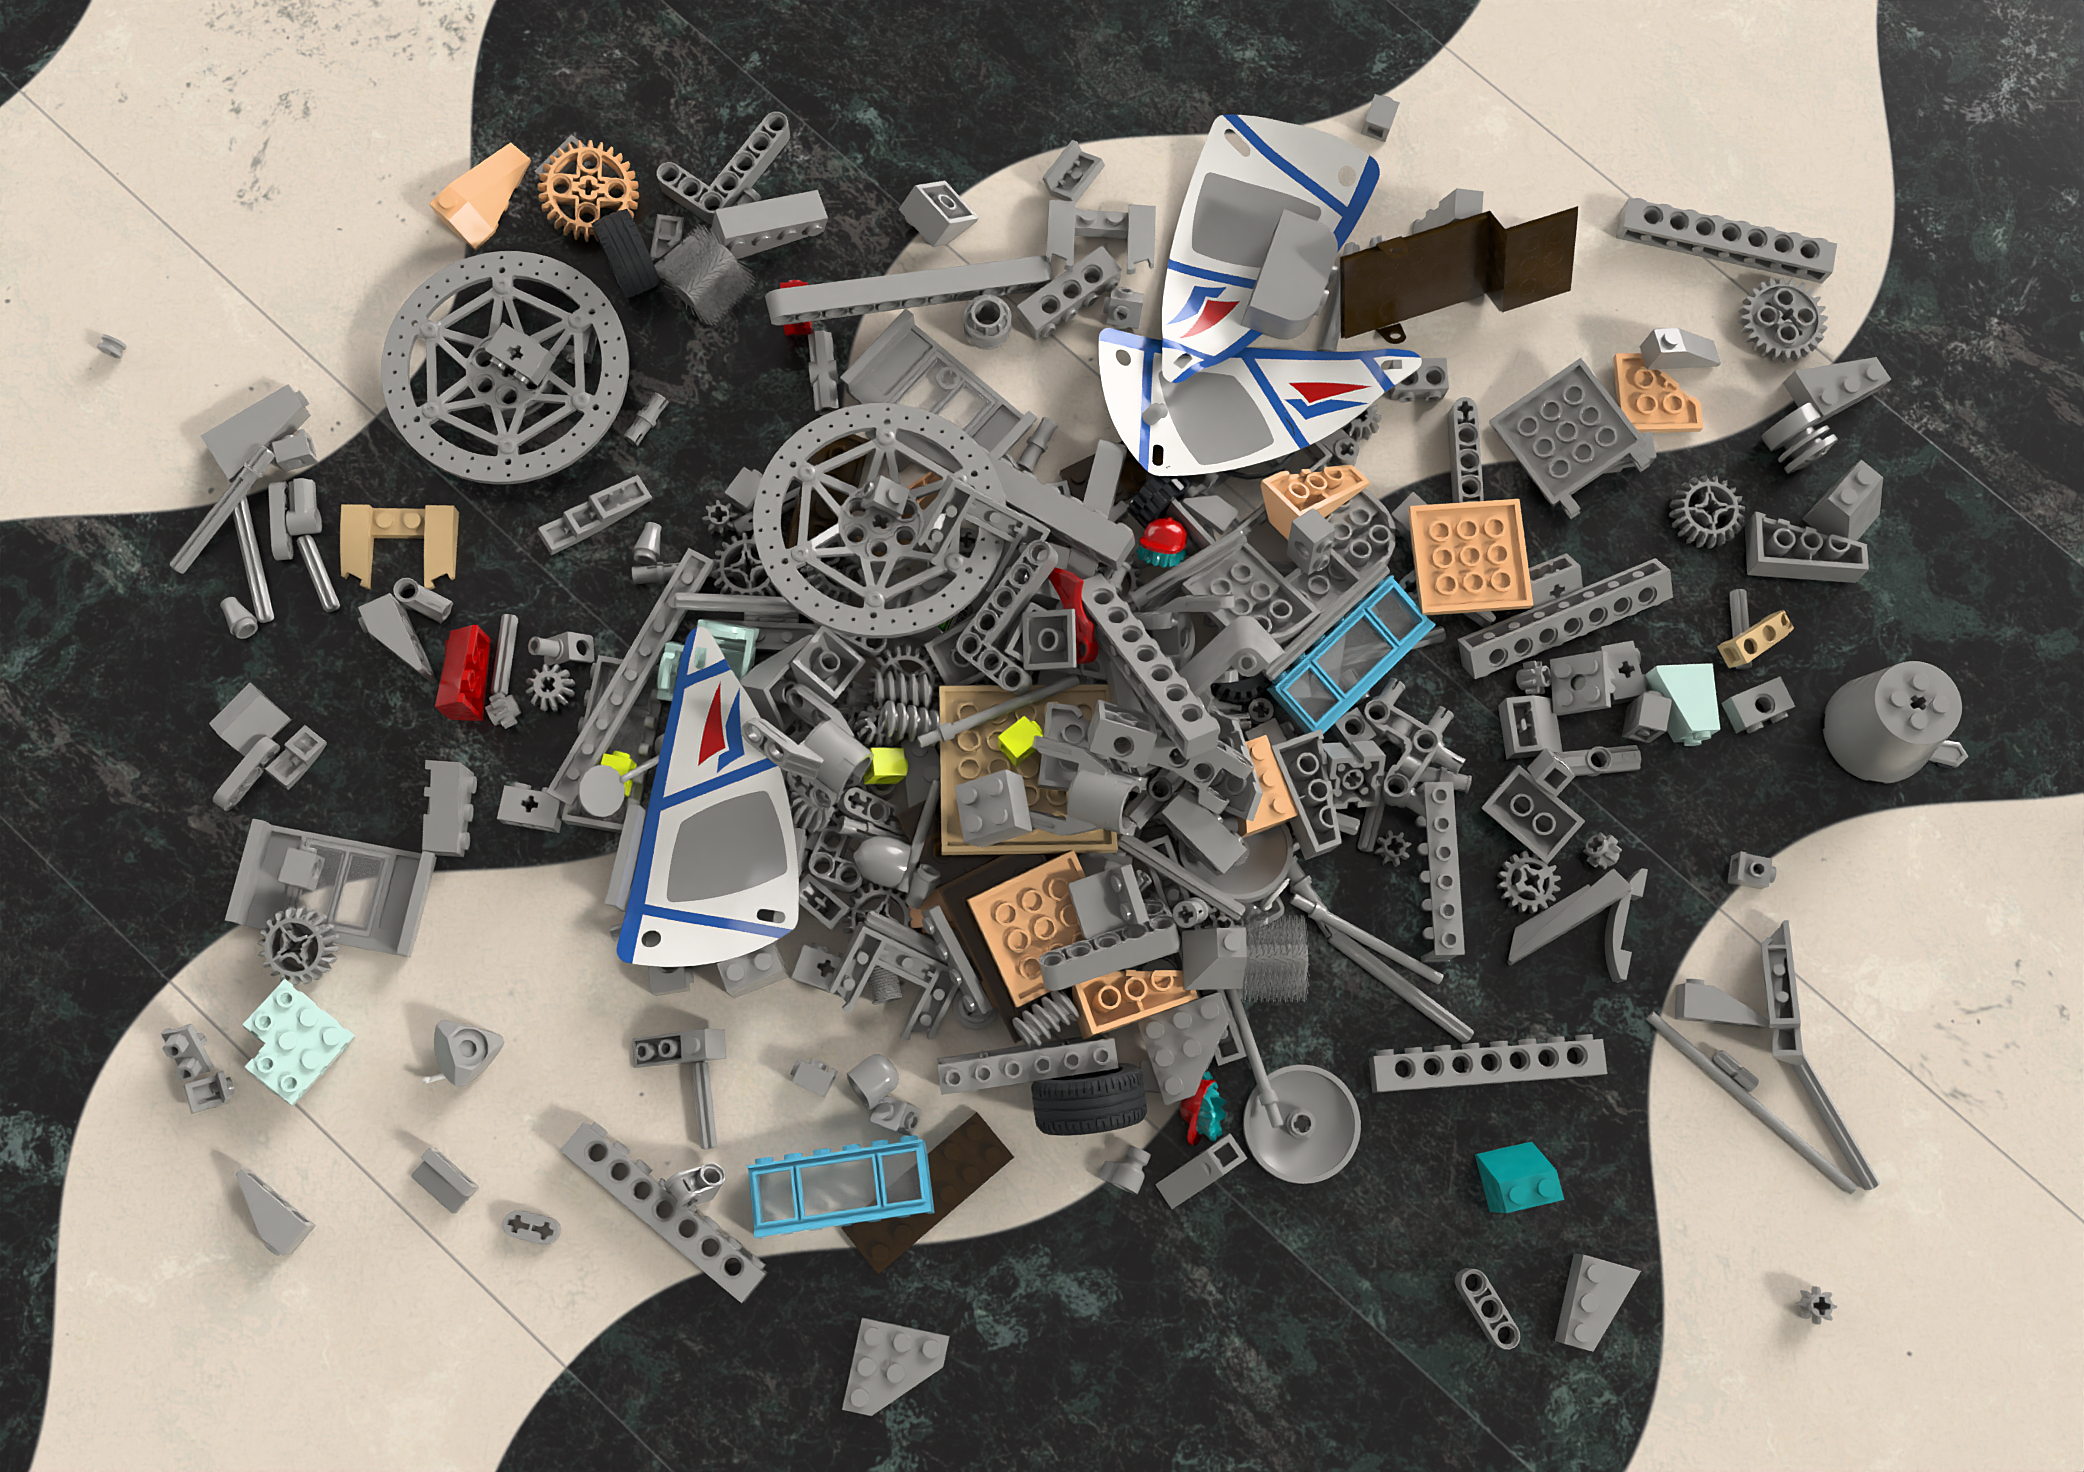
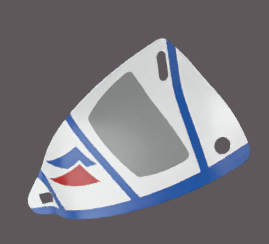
(1230, 223)
(1236, 408)
(713, 831)

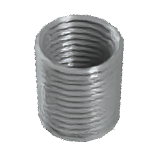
(883, 986)

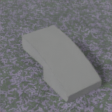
(297, 757)

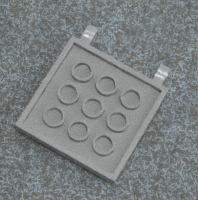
(1569, 434)

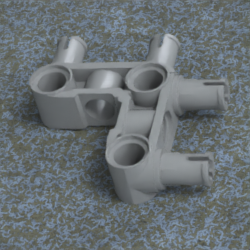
(1405, 733)

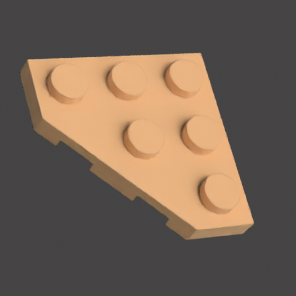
(1653, 398)

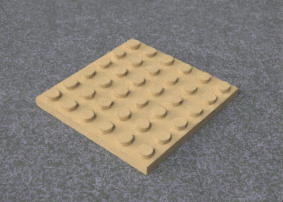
(976, 755)

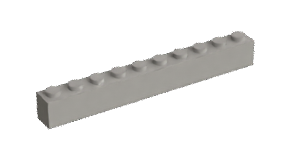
(1063, 516)

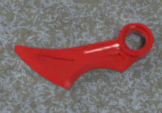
(1069, 591)

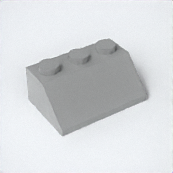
(1532, 814)

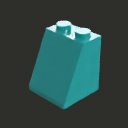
(1518, 1178)

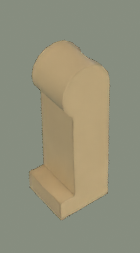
(1756, 639)

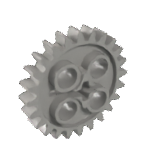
(1797, 304)

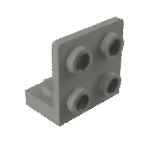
(1107, 901)

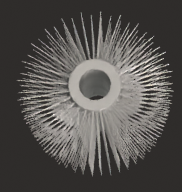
(705, 275)
(1275, 958)

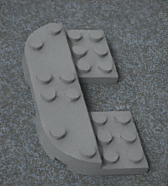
(1293, 603)

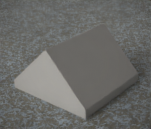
(1049, 640)
(249, 719)

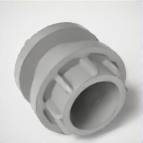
(987, 308)

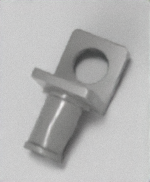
(562, 648)

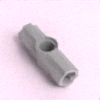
(823, 372)
(1612, 760)
(1146, 803)

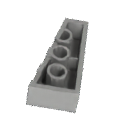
(769, 223)
(1794, 552)
(1306, 777)

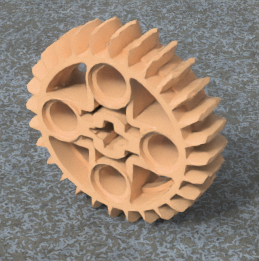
(580, 182)

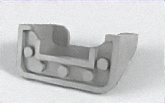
(1240, 644)

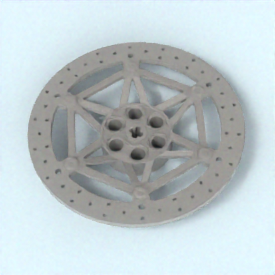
(478, 269)
(827, 430)

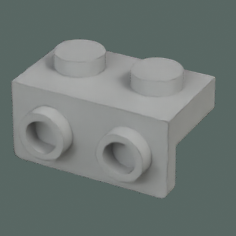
(1072, 173)

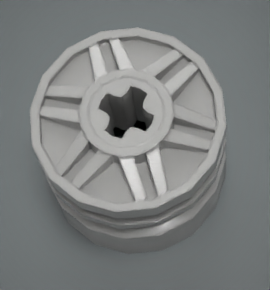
(1799, 438)

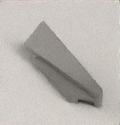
(1567, 915)
(1782, 996)

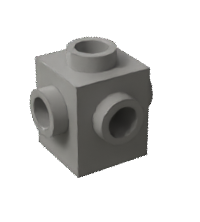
(1124, 308)

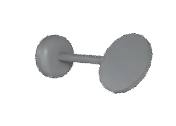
(603, 789)

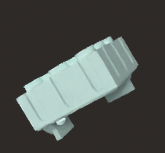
(734, 641)
(297, 1042)

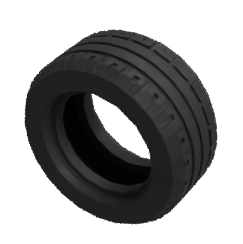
(1090, 1101)

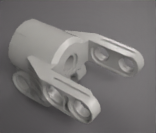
(1174, 629)
(819, 761)
(1094, 794)

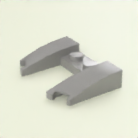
(1135, 226)
(961, 501)
(874, 948)

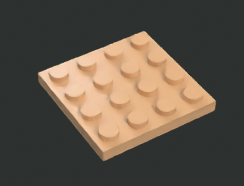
(1470, 557)
(1028, 919)

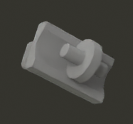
(187, 1050)

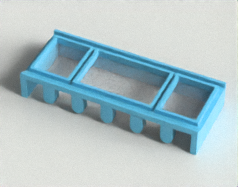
(1350, 657)
(840, 1187)

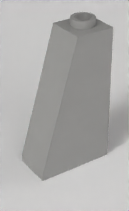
(254, 427)

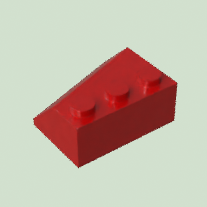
(464, 674)

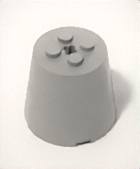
(1891, 720)

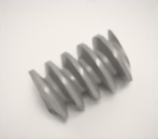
(903, 690)
(907, 720)
(1045, 1018)

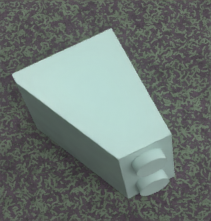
(1693, 697)

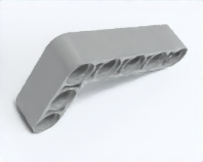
(731, 175)
(1006, 616)
(1112, 949)

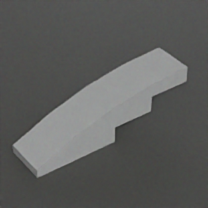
(595, 515)

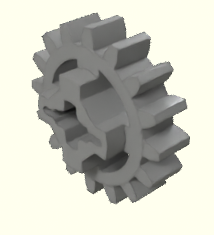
(1534, 891)

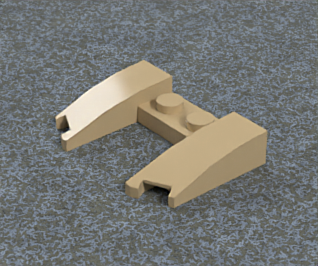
(363, 523)

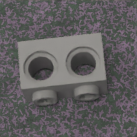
(1420, 387)

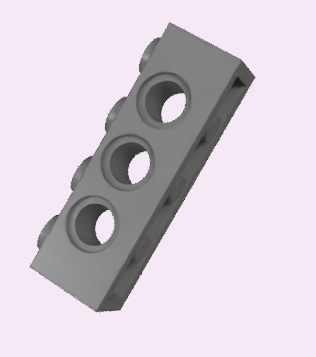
(1096, 265)

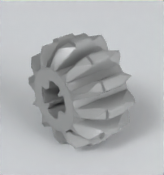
(1365, 427)
(542, 695)
(867, 730)
(807, 815)

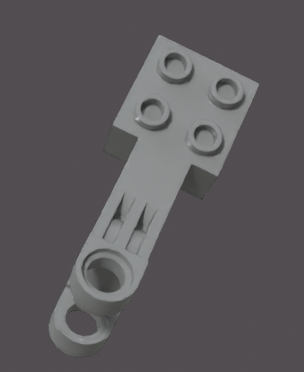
(1139, 740)

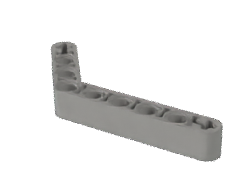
(1459, 475)

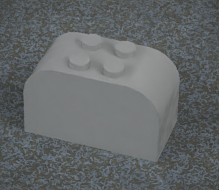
(1292, 277)

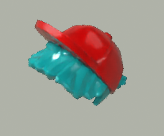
(1163, 543)
(1203, 1111)

